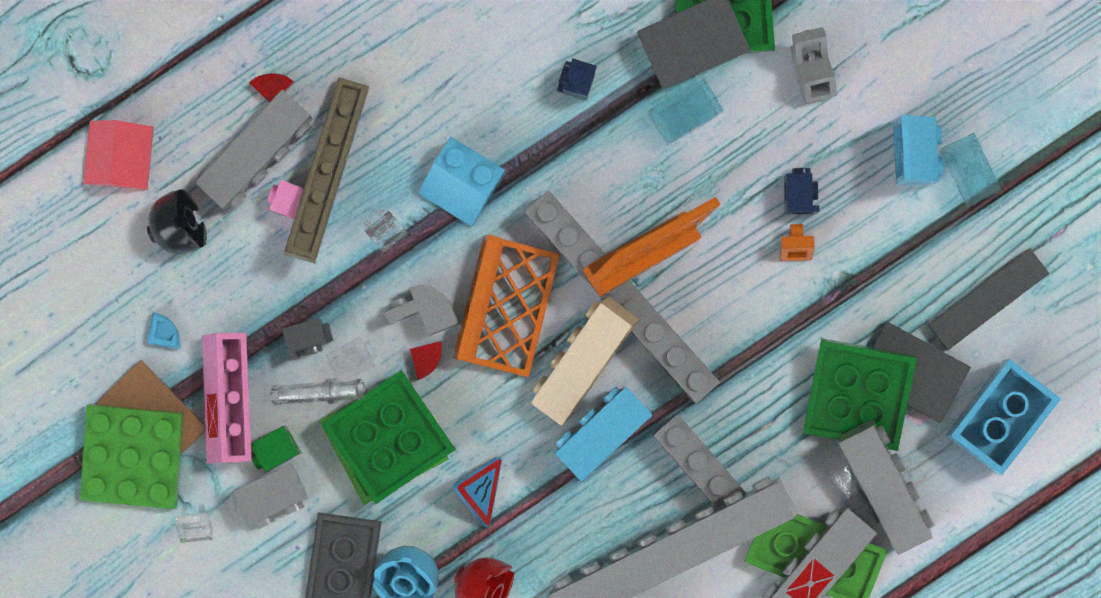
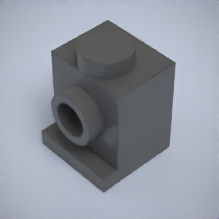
(307, 337)

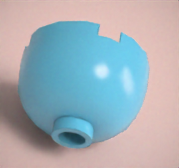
(406, 574)

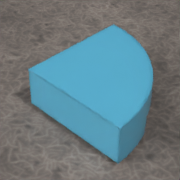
(163, 332)

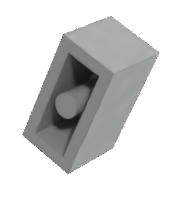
(271, 495)

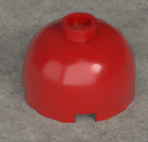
(484, 579)

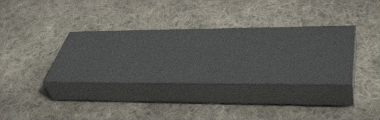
(988, 299)

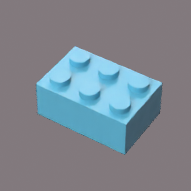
(1003, 417)
(602, 432)

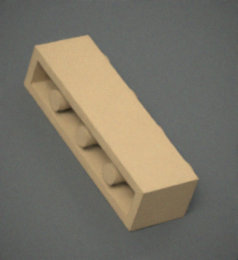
(584, 360)

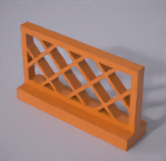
(648, 249)
(479, 299)

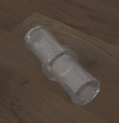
(855, 496)

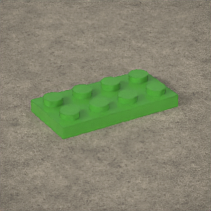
(781, 544)

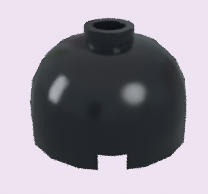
(174, 224)

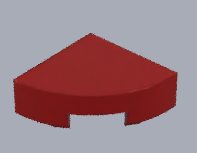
(271, 84)
(426, 358)

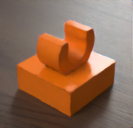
(796, 246)

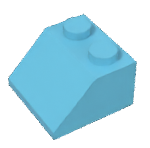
(917, 150)
(461, 181)

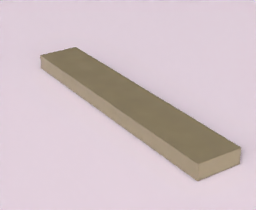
(326, 170)

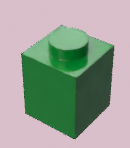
(274, 449)

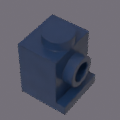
(576, 78)
(800, 192)

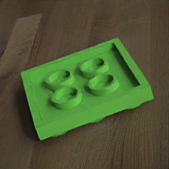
(132, 456)

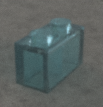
(685, 110)
(970, 169)

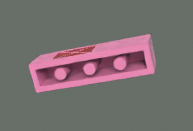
(226, 398)

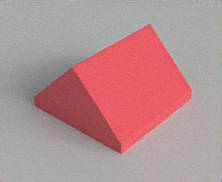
(118, 154)

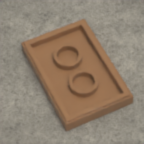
(147, 391)

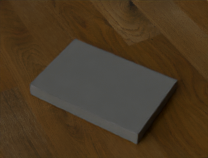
(693, 42)
(935, 375)
(343, 557)

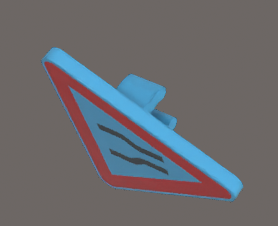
(479, 490)

